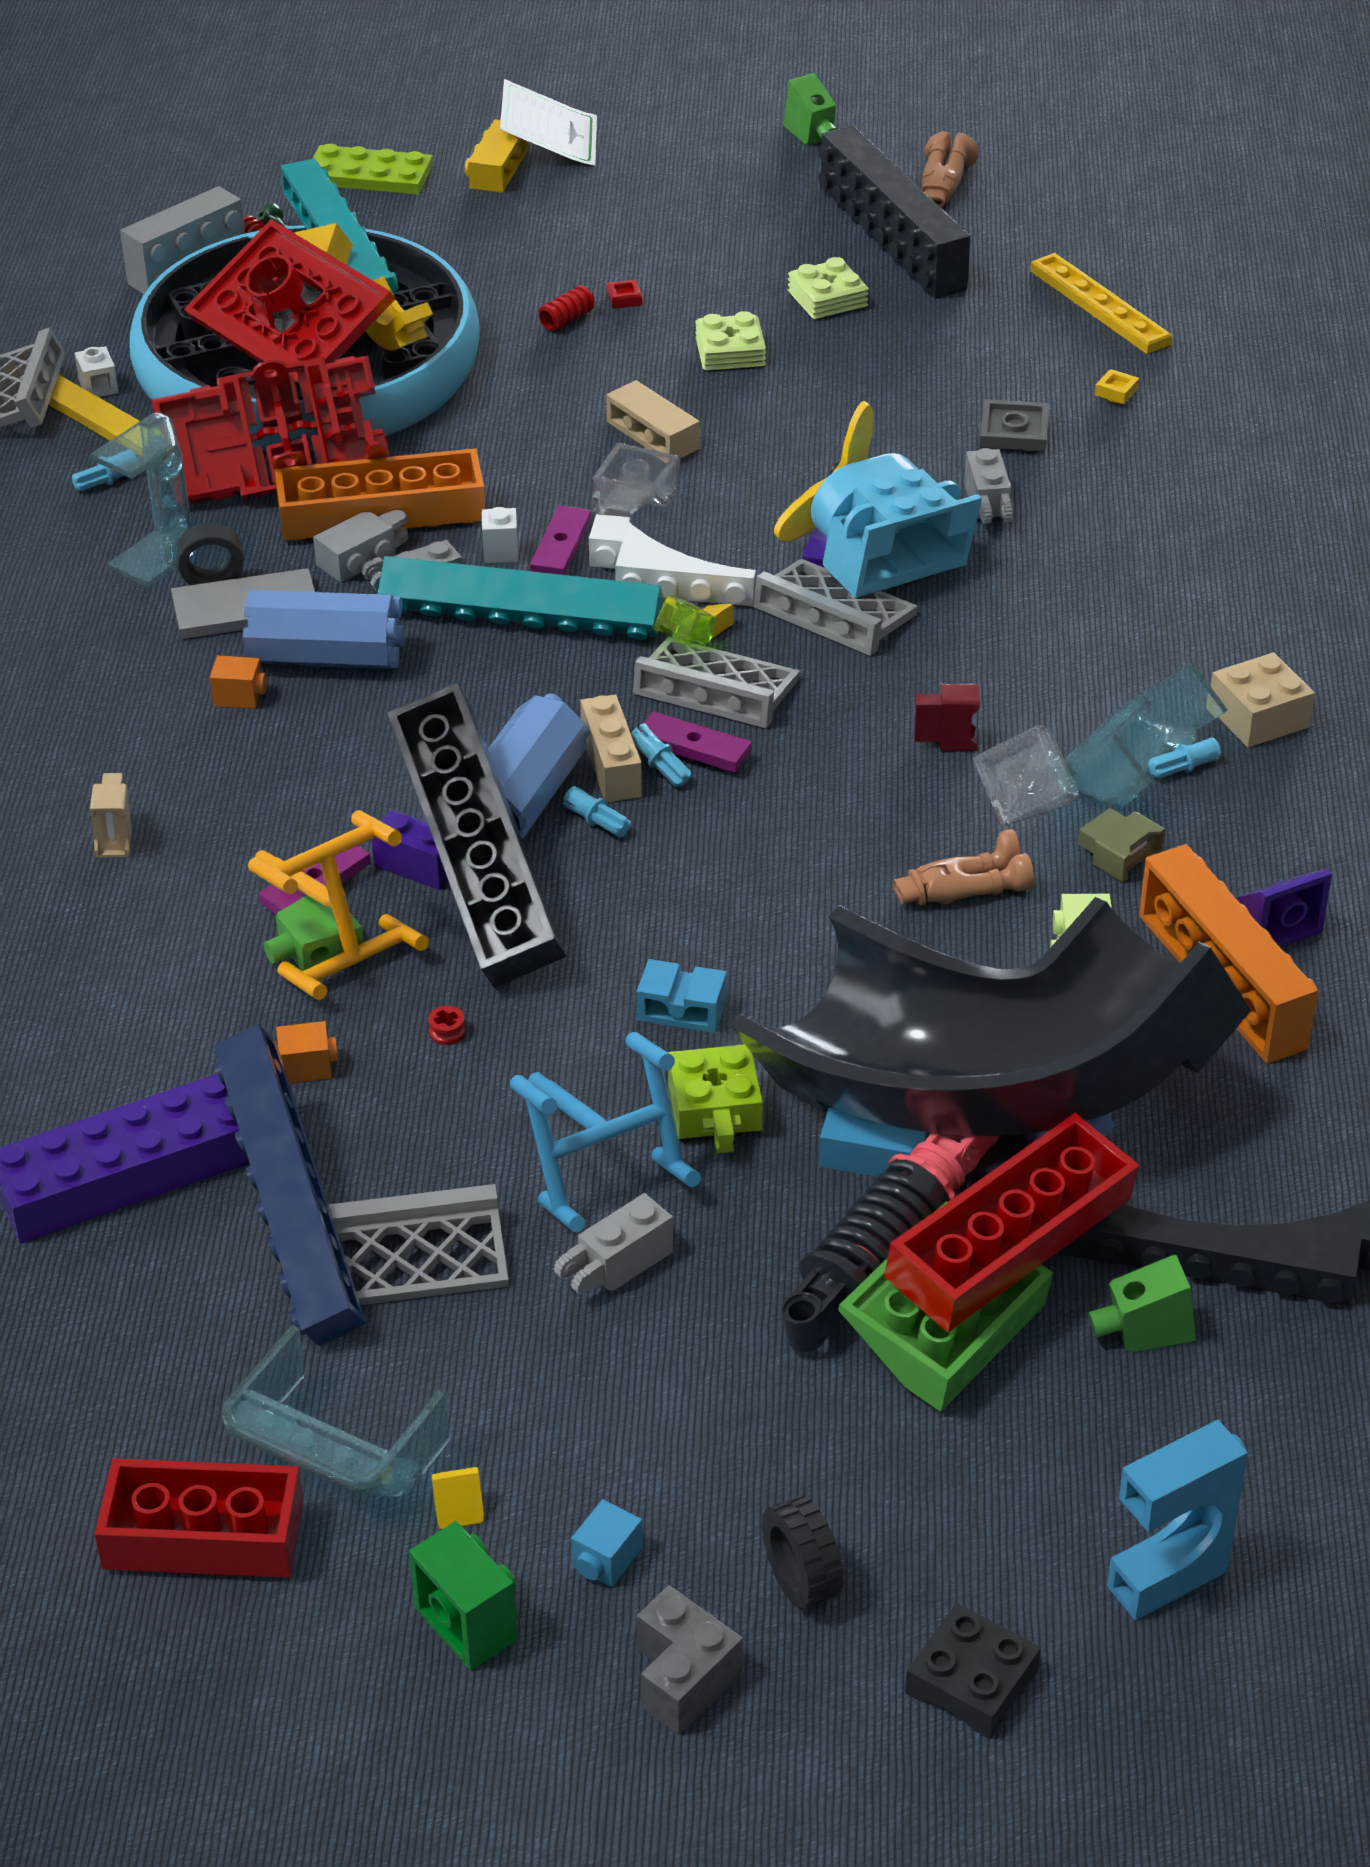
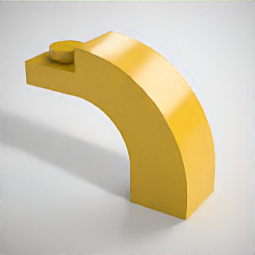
(399, 327)

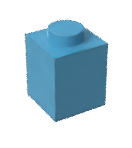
(606, 1543)

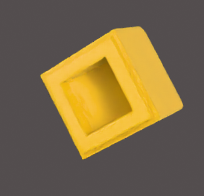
(724, 616)
(458, 1497)

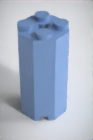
(323, 629)
(537, 755)

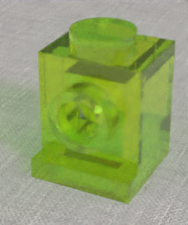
(685, 621)

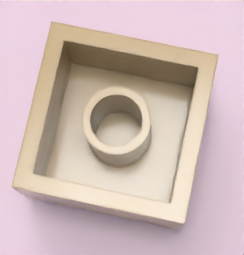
(1263, 699)

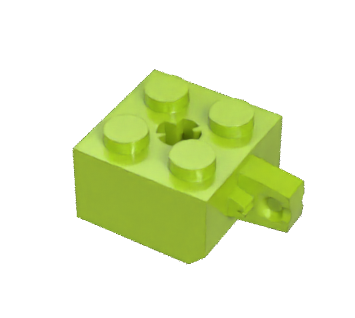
(715, 1094)

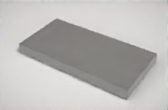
(220, 605)

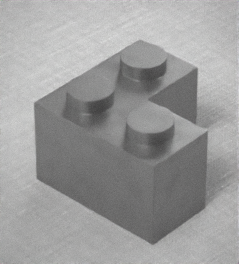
(690, 1655)

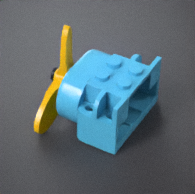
(882, 517)

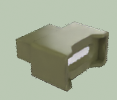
(1121, 841)

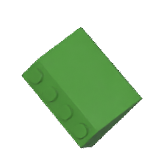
(921, 1352)

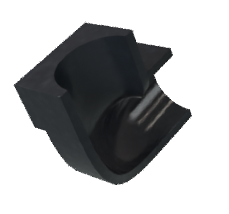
(993, 1049)

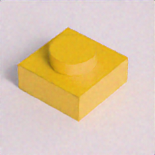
(1116, 386)

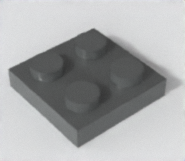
(1014, 425)

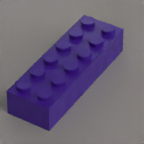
(118, 1158)

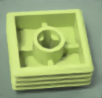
(827, 288)
(730, 341)

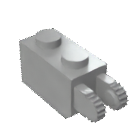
(988, 478)
(357, 540)
(619, 1246)

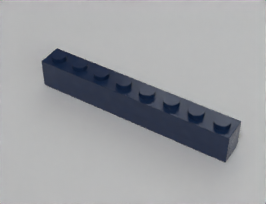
(288, 1186)

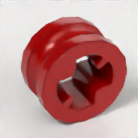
(446, 1025)

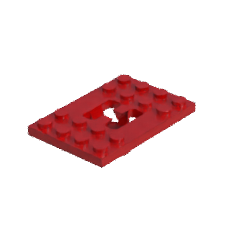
(269, 279)

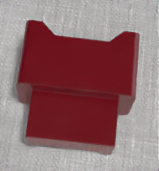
(948, 717)

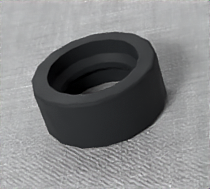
(203, 535)

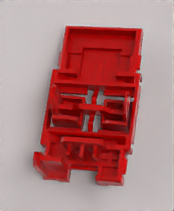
(217, 419)

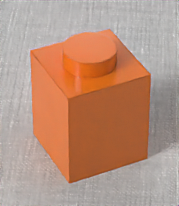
(237, 682)
(306, 1051)

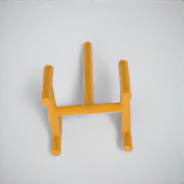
(289, 877)

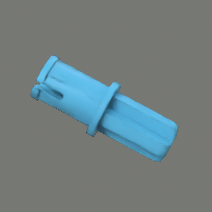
(94, 476)
(660, 756)
(1185, 758)
(596, 811)

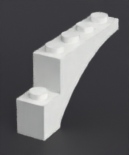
(643, 560)

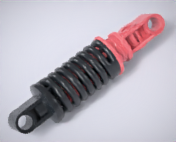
(862, 1238)

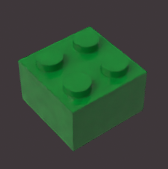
(464, 1594)

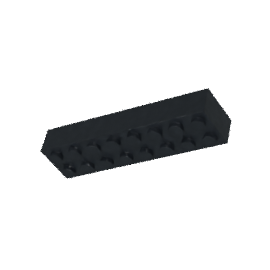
(895, 212)
(476, 836)

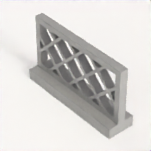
(29, 379)
(832, 618)
(721, 694)
(412, 1218)

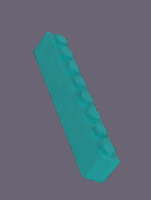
(319, 204)
(523, 597)

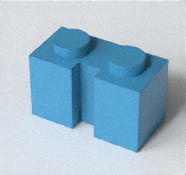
(681, 997)

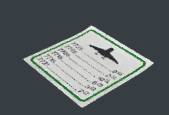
(548, 123)

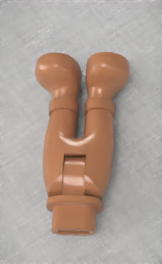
(942, 181)
(969, 875)

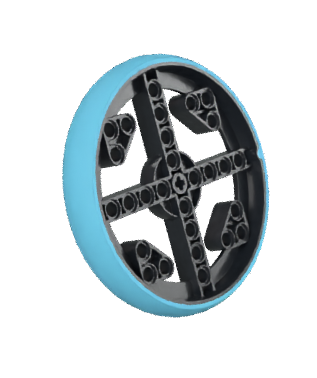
(415, 377)

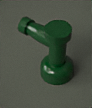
(269, 212)

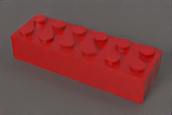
(1010, 1222)

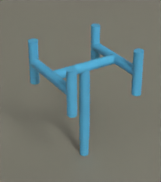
(546, 1096)

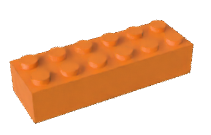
(426, 486)
(1191, 905)

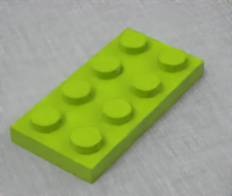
(375, 169)

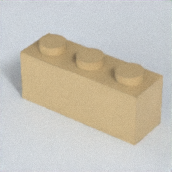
(652, 420)
(611, 749)

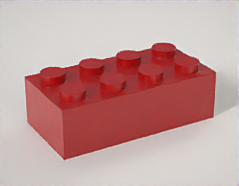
(200, 1517)

